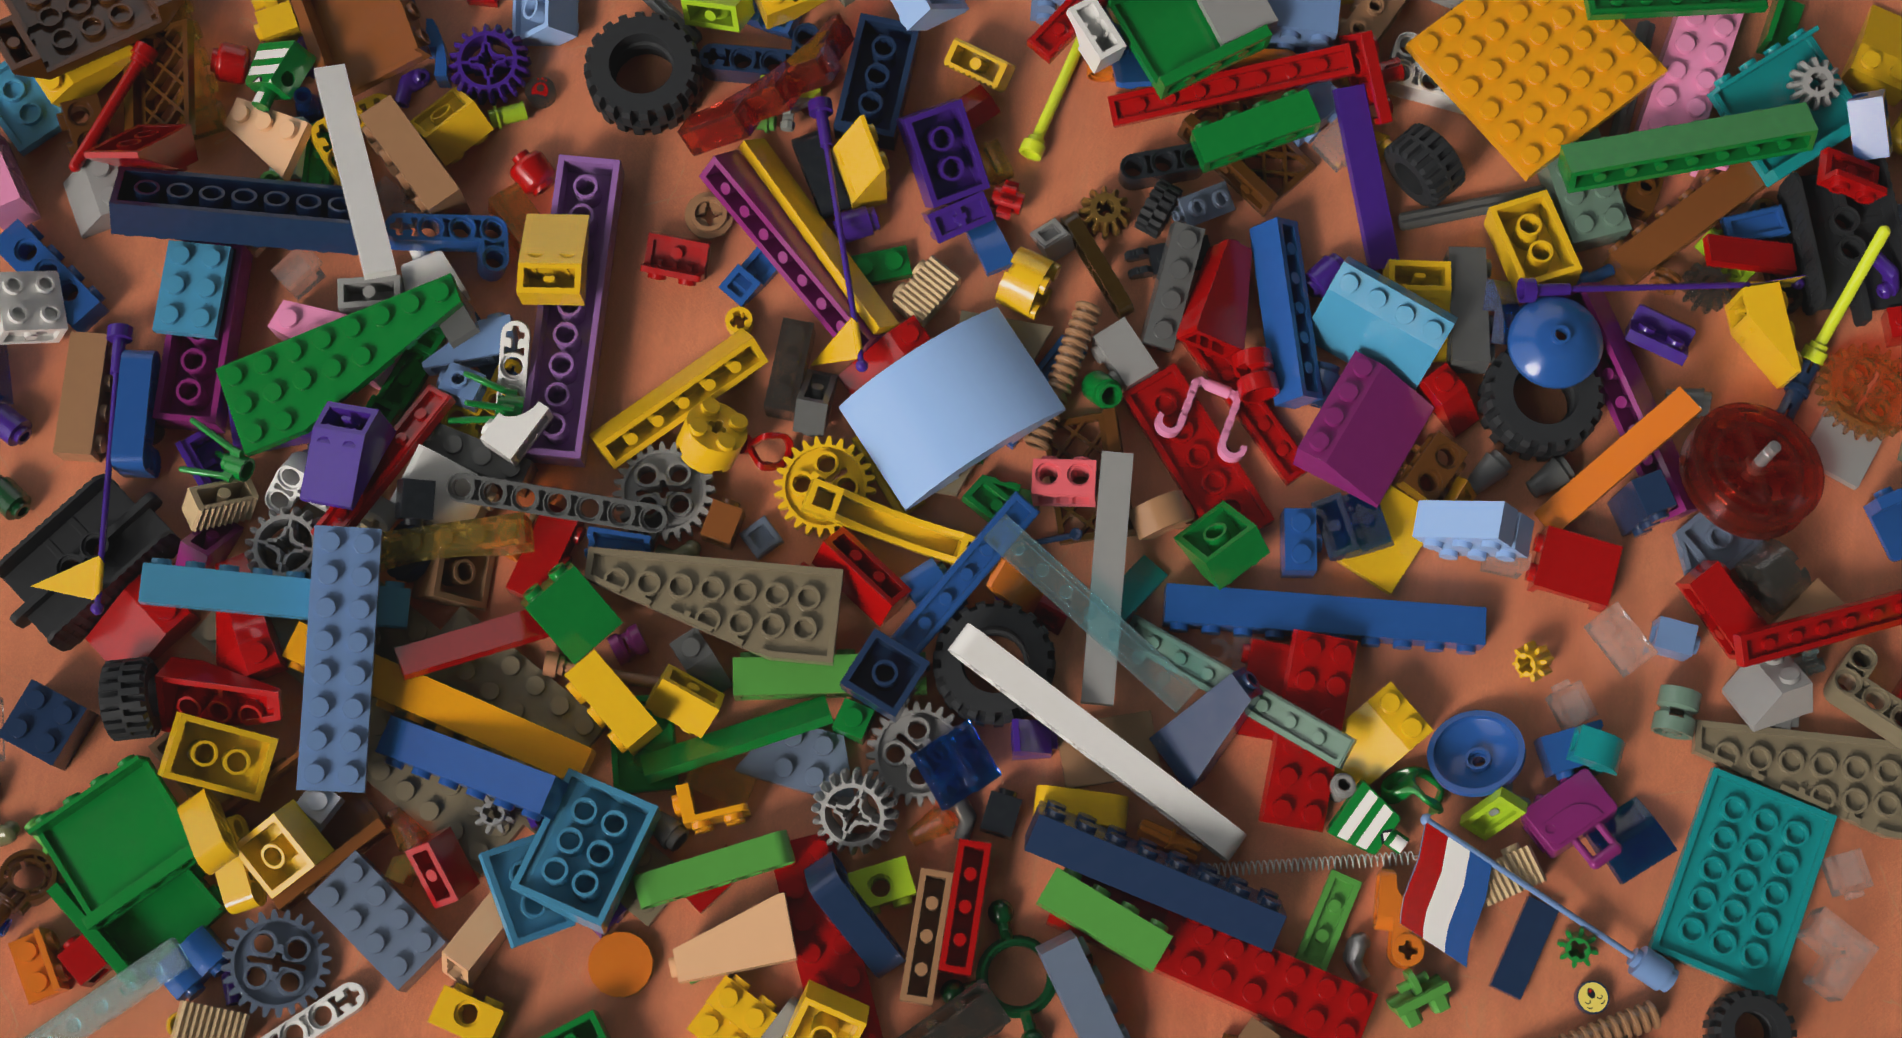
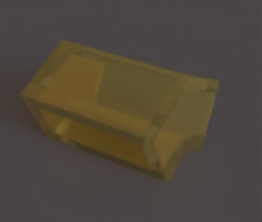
(995, 162)
(401, 870)

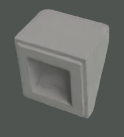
(1053, 240)

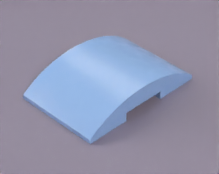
(950, 406)

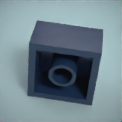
(885, 675)
(48, 725)

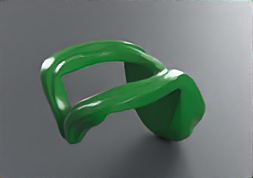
(1402, 784)

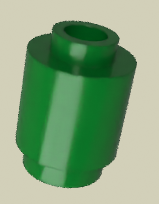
(1101, 389)

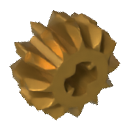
(1098, 204)

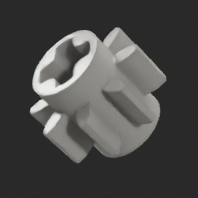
(497, 823)

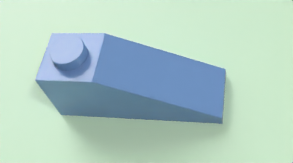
(478, 350)

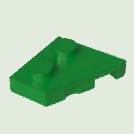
(990, 494)

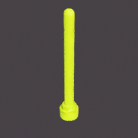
(1033, 145)
(1817, 348)

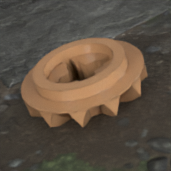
(697, 208)

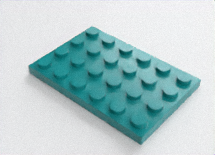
(1742, 882)

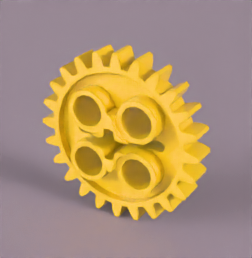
(806, 465)

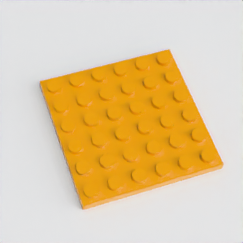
(1534, 72)

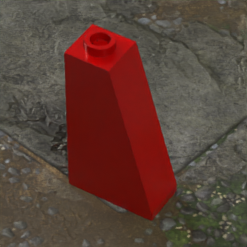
(1219, 301)

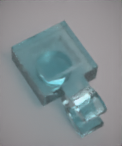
(1810, 663)

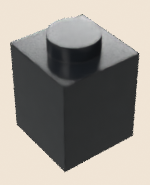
(415, 501)
(1001, 813)

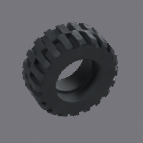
(634, 38)
(1525, 435)
(993, 621)

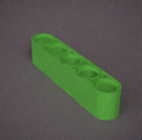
(713, 869)

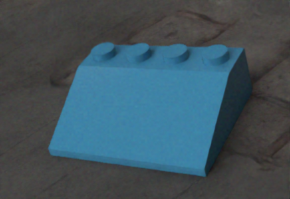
(1381, 322)
(587, 851)

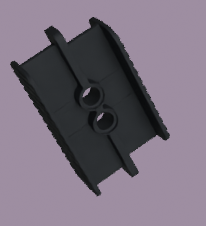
(1820, 242)
(69, 539)

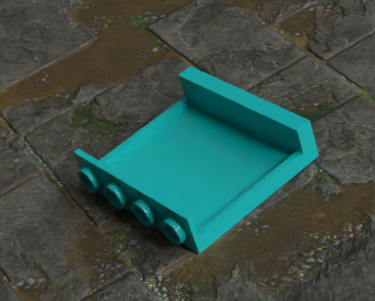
(1764, 87)

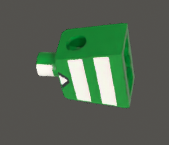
(277, 72)
(1367, 822)

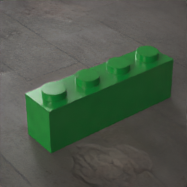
(1254, 130)

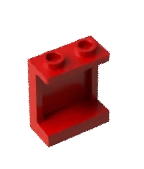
(1574, 567)

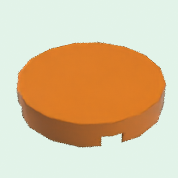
(620, 964)

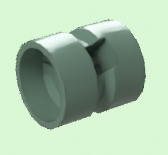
(1678, 701)

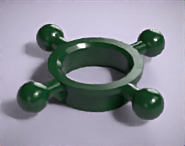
(1001, 914)

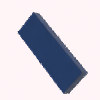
(1523, 948)

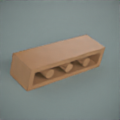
(85, 399)
(926, 937)

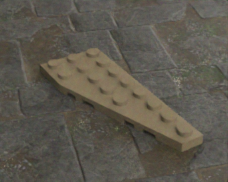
(755, 605)
(1833, 772)

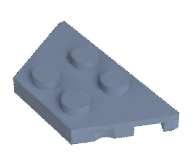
(1703, 540)
(799, 761)

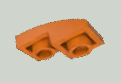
(1013, 587)

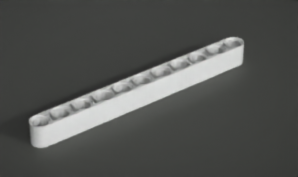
(1097, 742)

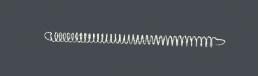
(1310, 863)

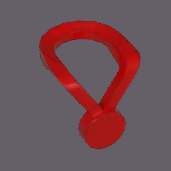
(765, 465)

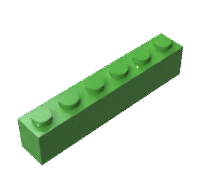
(774, 680)

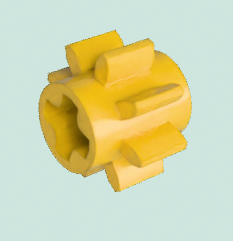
(1533, 661)

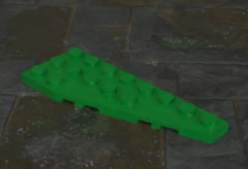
(287, 385)

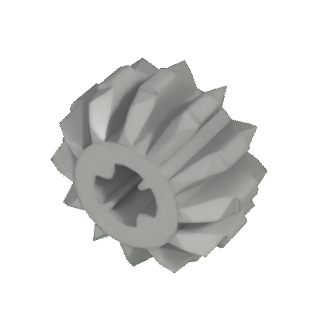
(1806, 74)

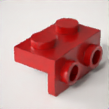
(1849, 176)
(676, 258)

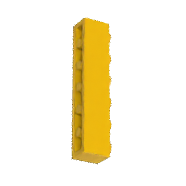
(673, 399)

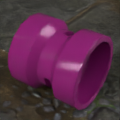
(634, 640)

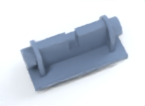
(1204, 205)

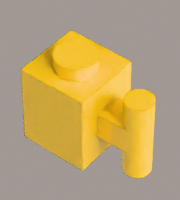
(276, 21)

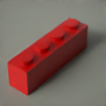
(964, 907)

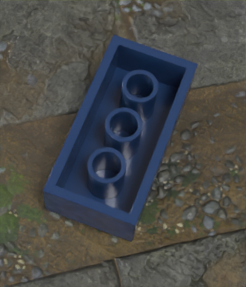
(878, 77)

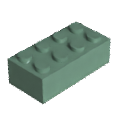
(1589, 216)

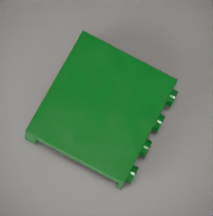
(1177, 42)
(117, 840)
(166, 914)

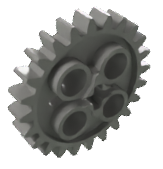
(664, 465)
(899, 773)

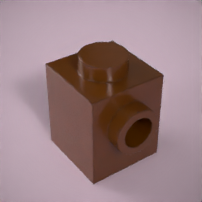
(1641, 197)

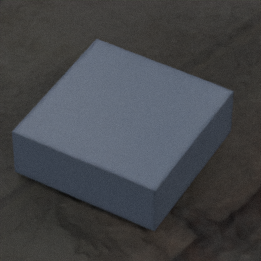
(761, 537)

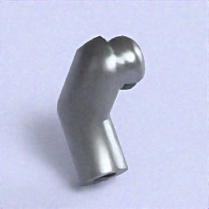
(1354, 954)

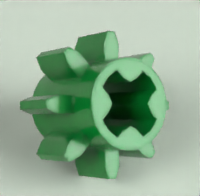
(1580, 938)

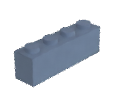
(1079, 987)

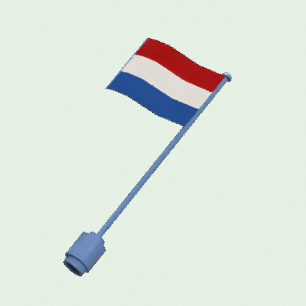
(1450, 892)

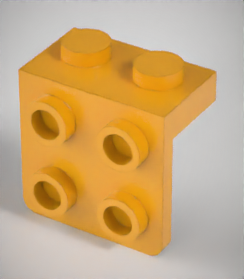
(685, 808)

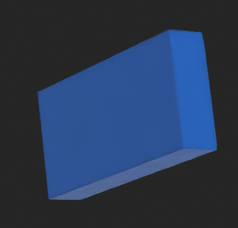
(1758, 224)

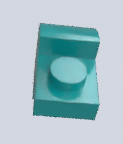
(1596, 750)

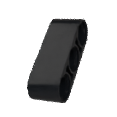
(814, 167)
(1150, 175)

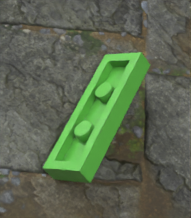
(1328, 919)

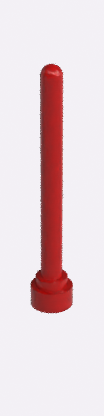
(141, 57)

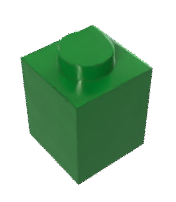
(853, 721)

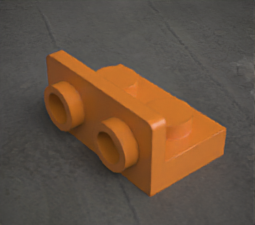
(38, 965)

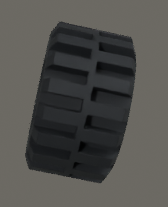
(1424, 165)
(129, 698)
(1762, 1006)

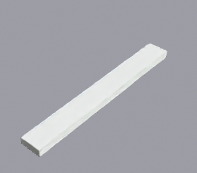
(355, 172)

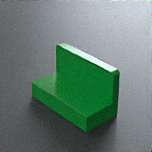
(1780, 23)

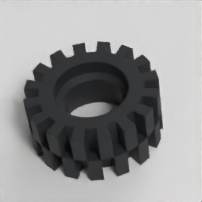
(1158, 208)

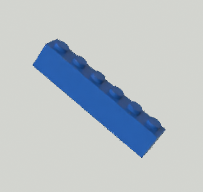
(1286, 311)
(472, 768)

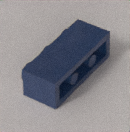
(1642, 504)

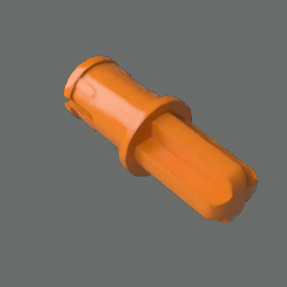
(1168, 839)

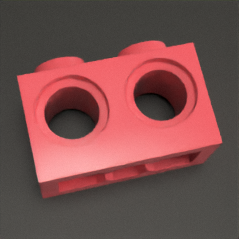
(1063, 490)

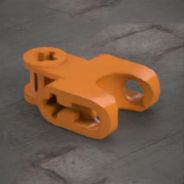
(1387, 918)

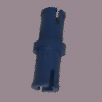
(1798, 390)

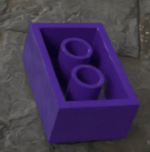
(943, 153)

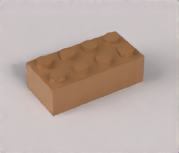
(411, 160)

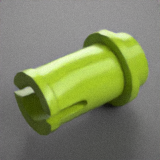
(507, 114)

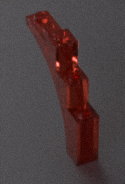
(771, 95)

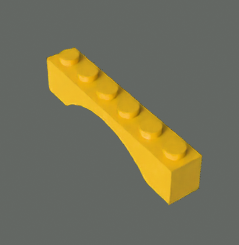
(884, 523)

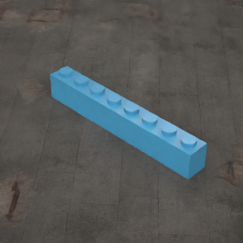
(250, 593)

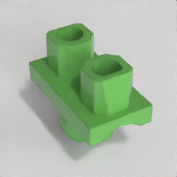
(1416, 992)

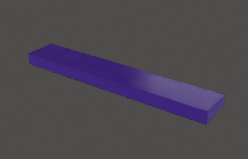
(1365, 175)

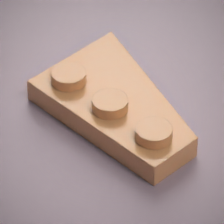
(270, 134)

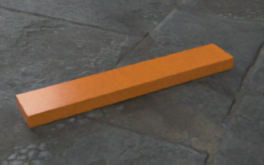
(1619, 460)

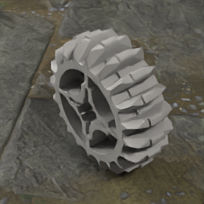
(262, 541)
(866, 816)

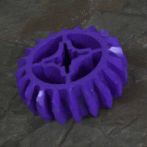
(513, 65)

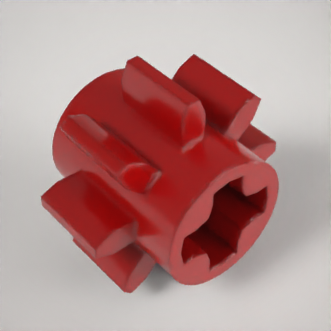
(1007, 199)

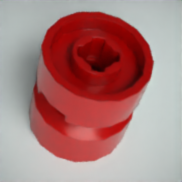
(1255, 374)

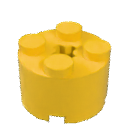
(1027, 283)
(712, 436)

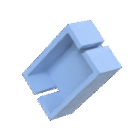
(1473, 529)

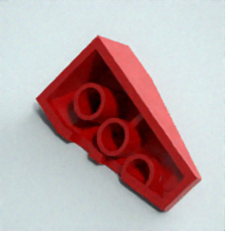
(247, 641)
(214, 694)

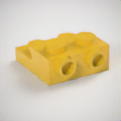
(733, 1012)

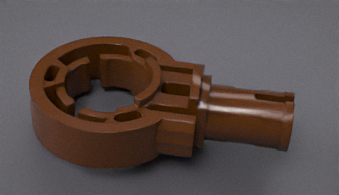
(24, 897)

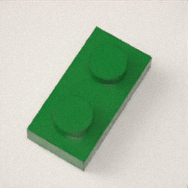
(884, 265)

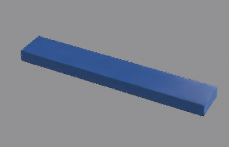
(959, 580)

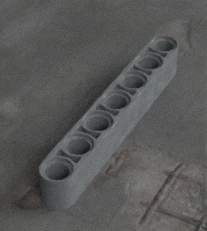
(543, 496)

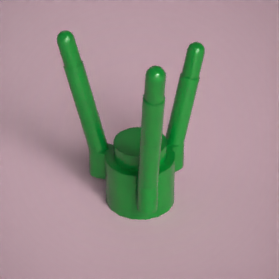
(506, 405)
(233, 463)

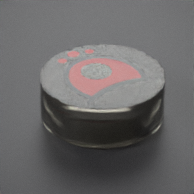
(540, 92)

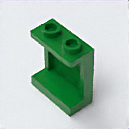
(570, 611)

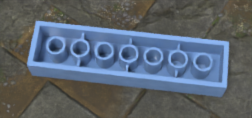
(339, 659)

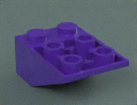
(344, 454)

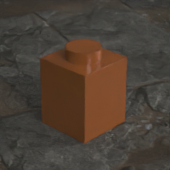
(723, 523)

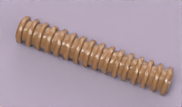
(1066, 365)
(1622, 1025)

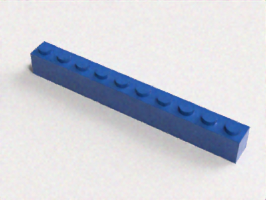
(1350, 618)

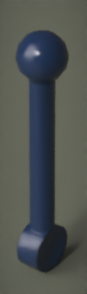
(1075, 534)

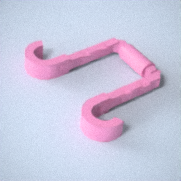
(1220, 390)

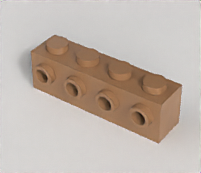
(1371, 15)

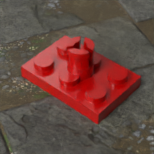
(1373, 73)

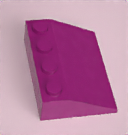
(1364, 430)

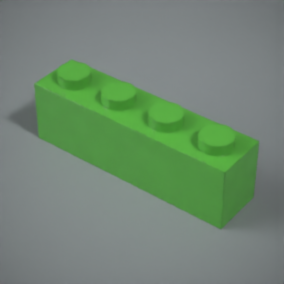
(1105, 920)

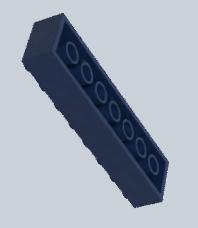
(231, 210)
(1155, 874)

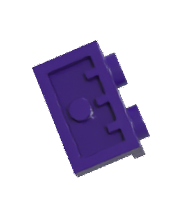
(1660, 334)

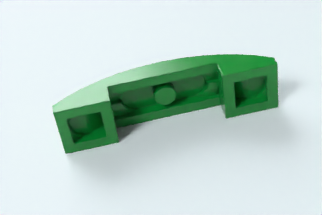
(407, 377)

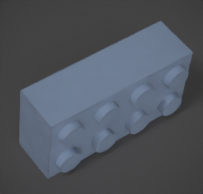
(379, 921)

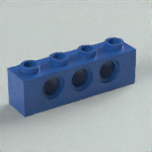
(15, 246)

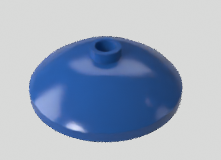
(1542, 355)
(1475, 739)

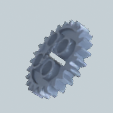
(271, 994)

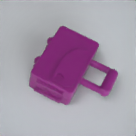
(1571, 814)

